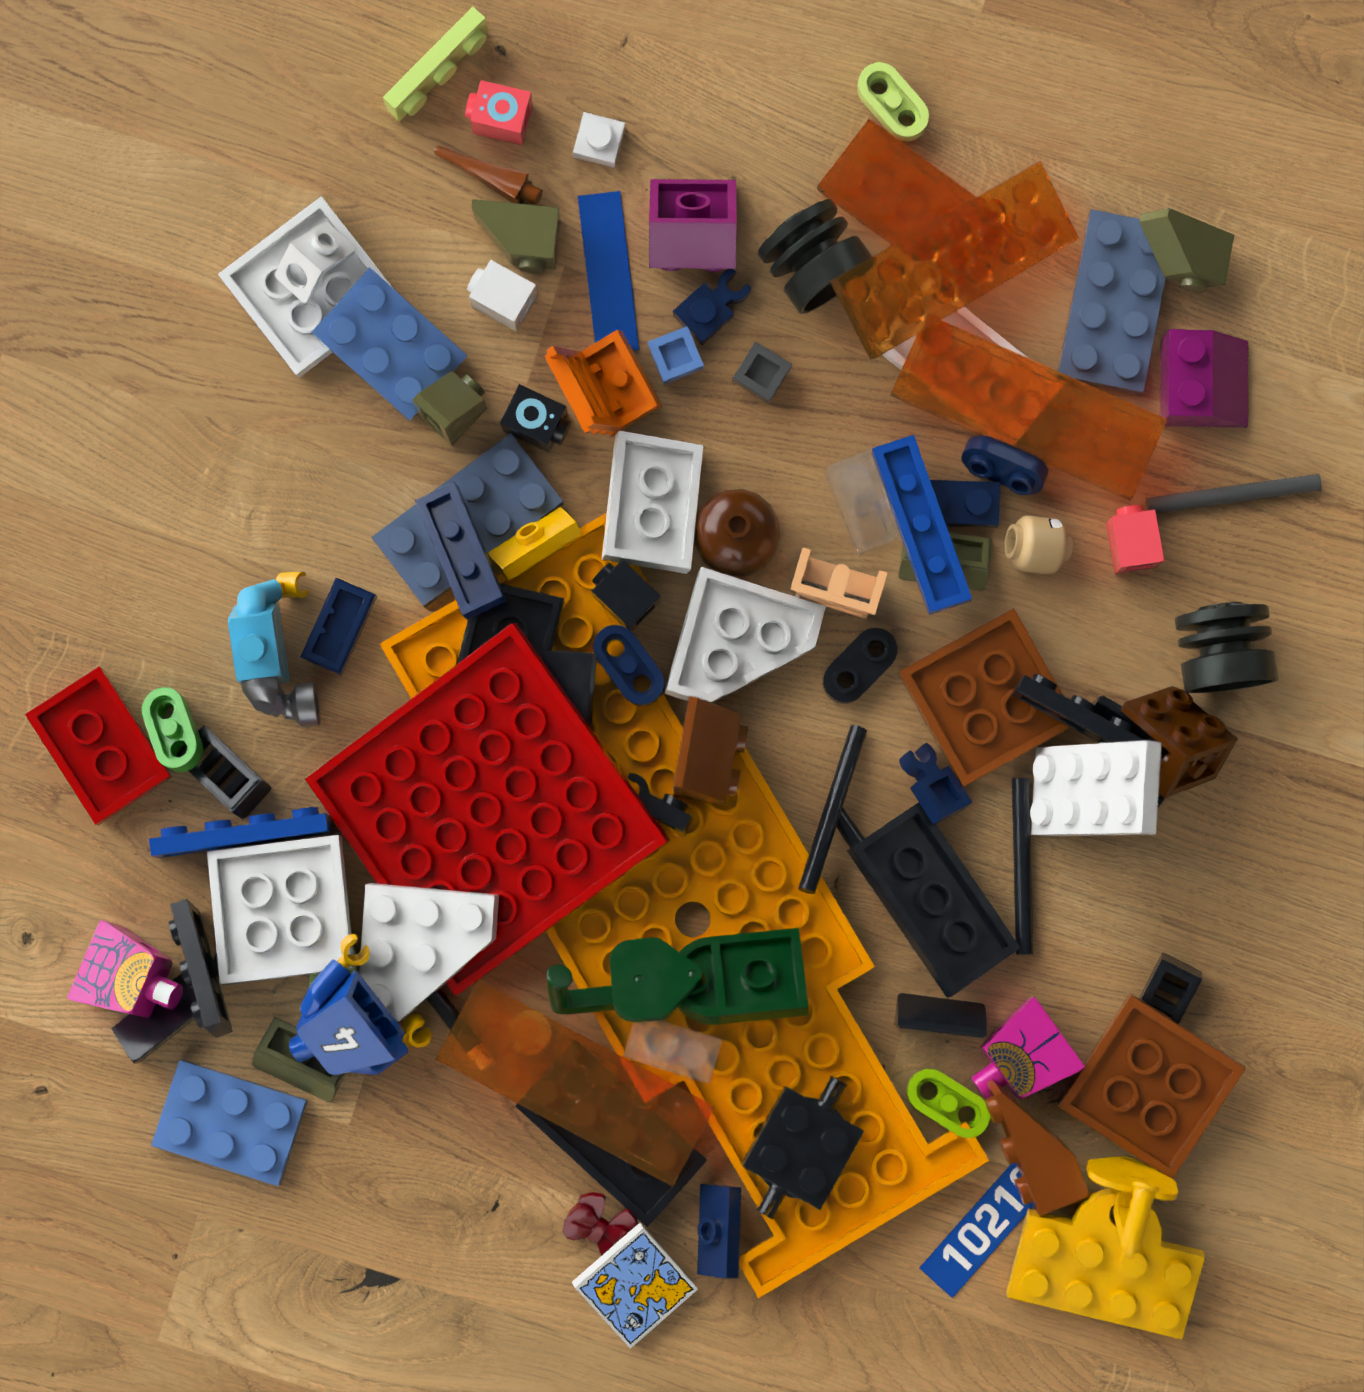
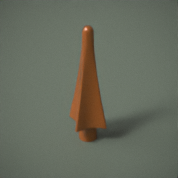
(507, 182)

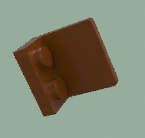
(1194, 739)

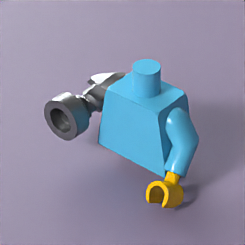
(261, 651)

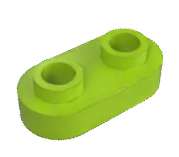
(947, 1102)

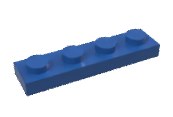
(921, 525)
(221, 834)

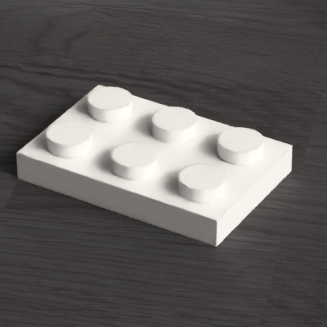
(652, 502)

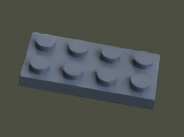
(1113, 306)
(501, 495)

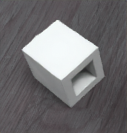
(501, 294)

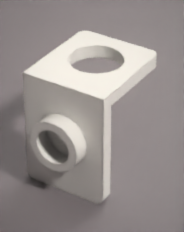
(315, 254)

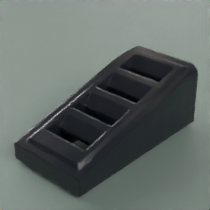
(243, 791)
(1179, 969)

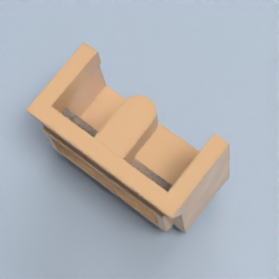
(837, 586)

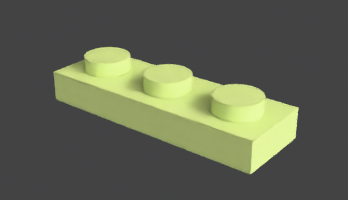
(436, 65)

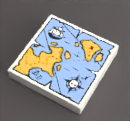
(634, 1285)

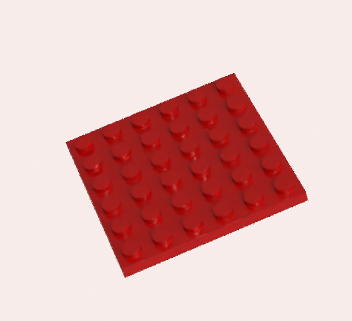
(490, 792)

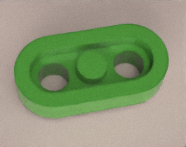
(174, 732)

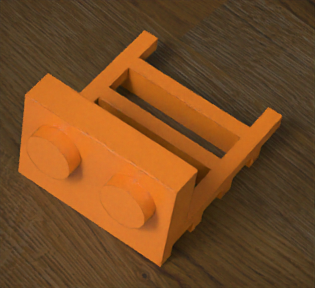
(604, 384)

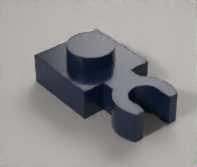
(707, 310)
(935, 789)

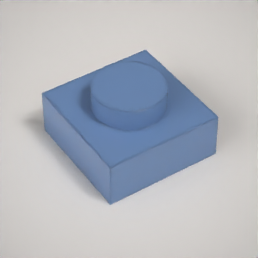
(675, 355)

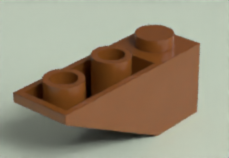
(1044, 1161)

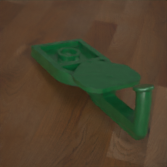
(743, 975)

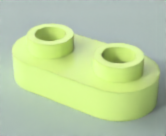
(895, 102)

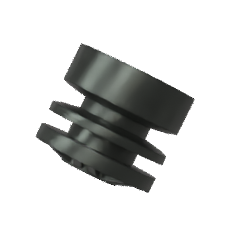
(811, 250)
(1226, 648)

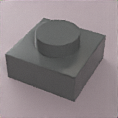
(762, 372)

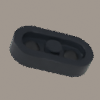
(860, 665)

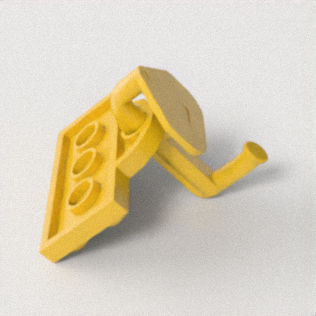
(1109, 1265)

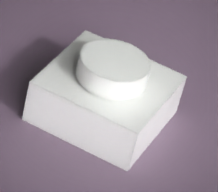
(599, 139)

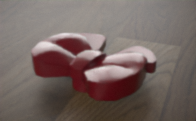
(585, 1221)

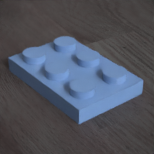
(387, 342)
(229, 1122)

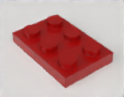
(98, 745)

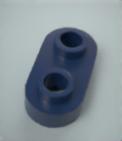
(1004, 464)
(629, 665)

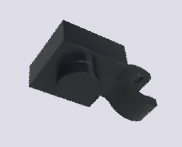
(668, 810)

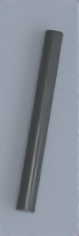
(1234, 493)

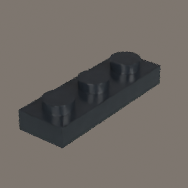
(1072, 712)
(199, 969)

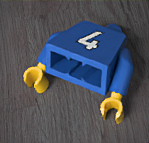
(349, 1024)

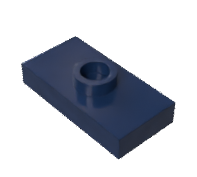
(338, 626)
(719, 1231)

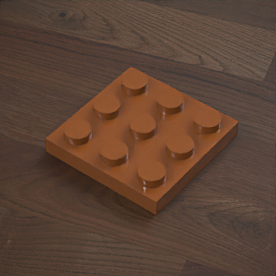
(969, 700)
(1151, 1086)

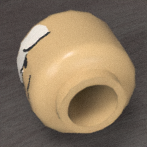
(1038, 544)

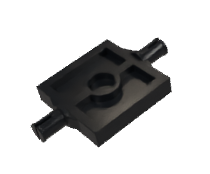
(802, 1147)

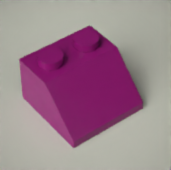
(692, 224)
(1203, 379)

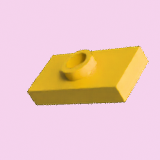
(534, 543)

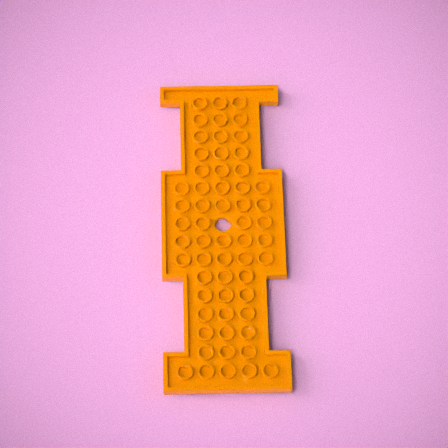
(747, 873)

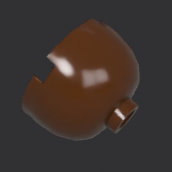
(736, 532)

